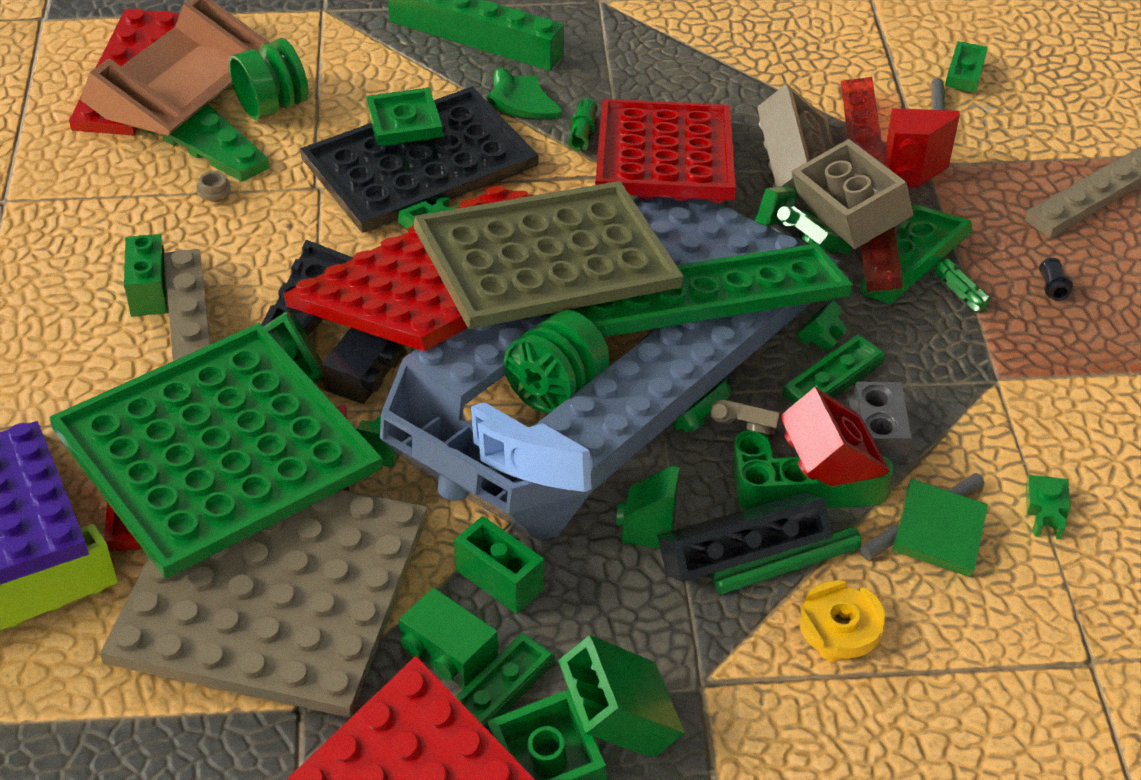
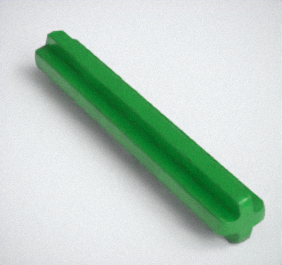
(781, 563)

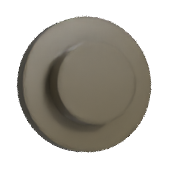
(213, 186)

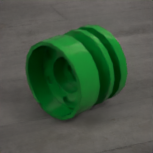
(268, 78)
(555, 359)

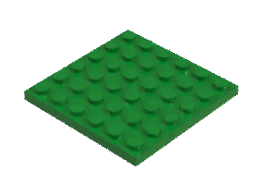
(214, 448)

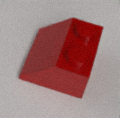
(920, 143)
(831, 441)

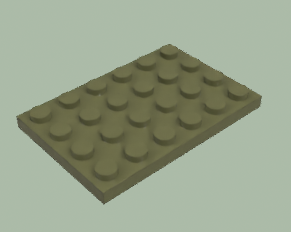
(545, 253)

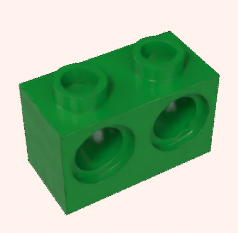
(145, 275)

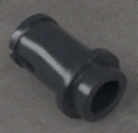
(1057, 284)

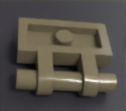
(758, 419)

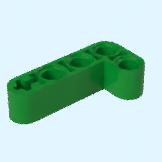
(767, 479)

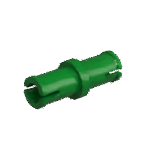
(582, 124)

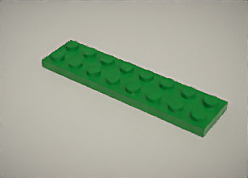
(727, 289)

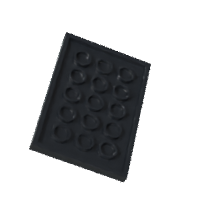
(382, 180)

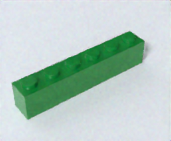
(485, 27)

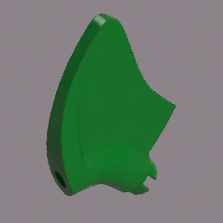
(521, 96)

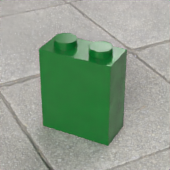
(620, 697)

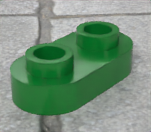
(693, 417)

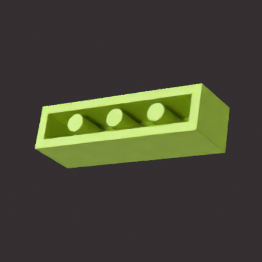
(59, 584)

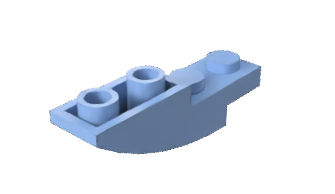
(530, 452)

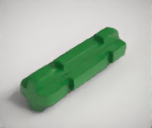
(962, 285)

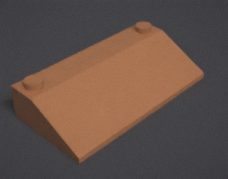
(173, 74)

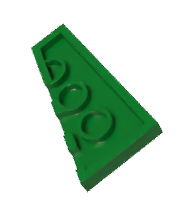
(217, 140)

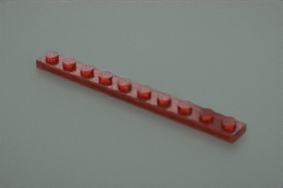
(881, 253)

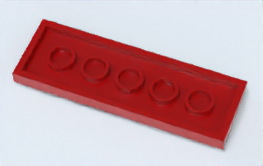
(131, 36)

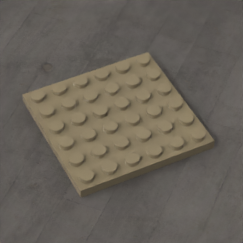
(281, 611)

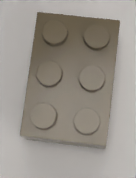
(852, 193)

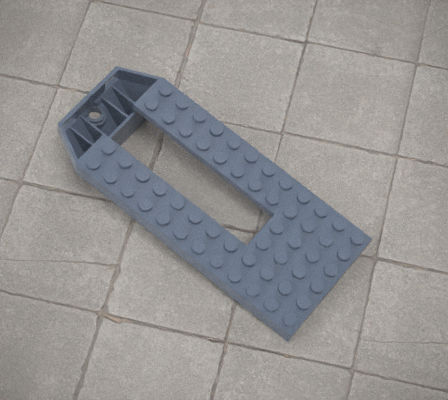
(612, 412)

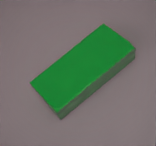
(292, 338)

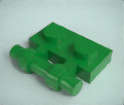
(814, 230)

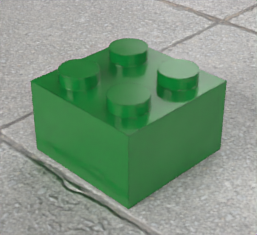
(550, 740)

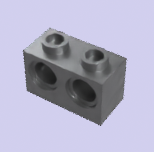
(885, 416)

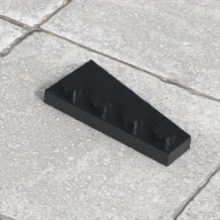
(311, 264)

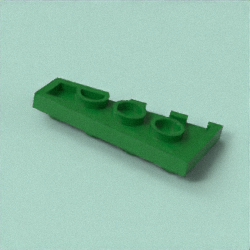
(921, 245)

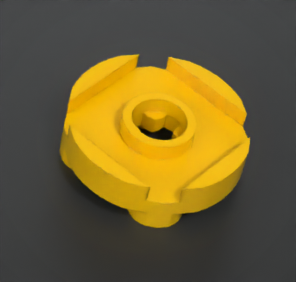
(837, 639)

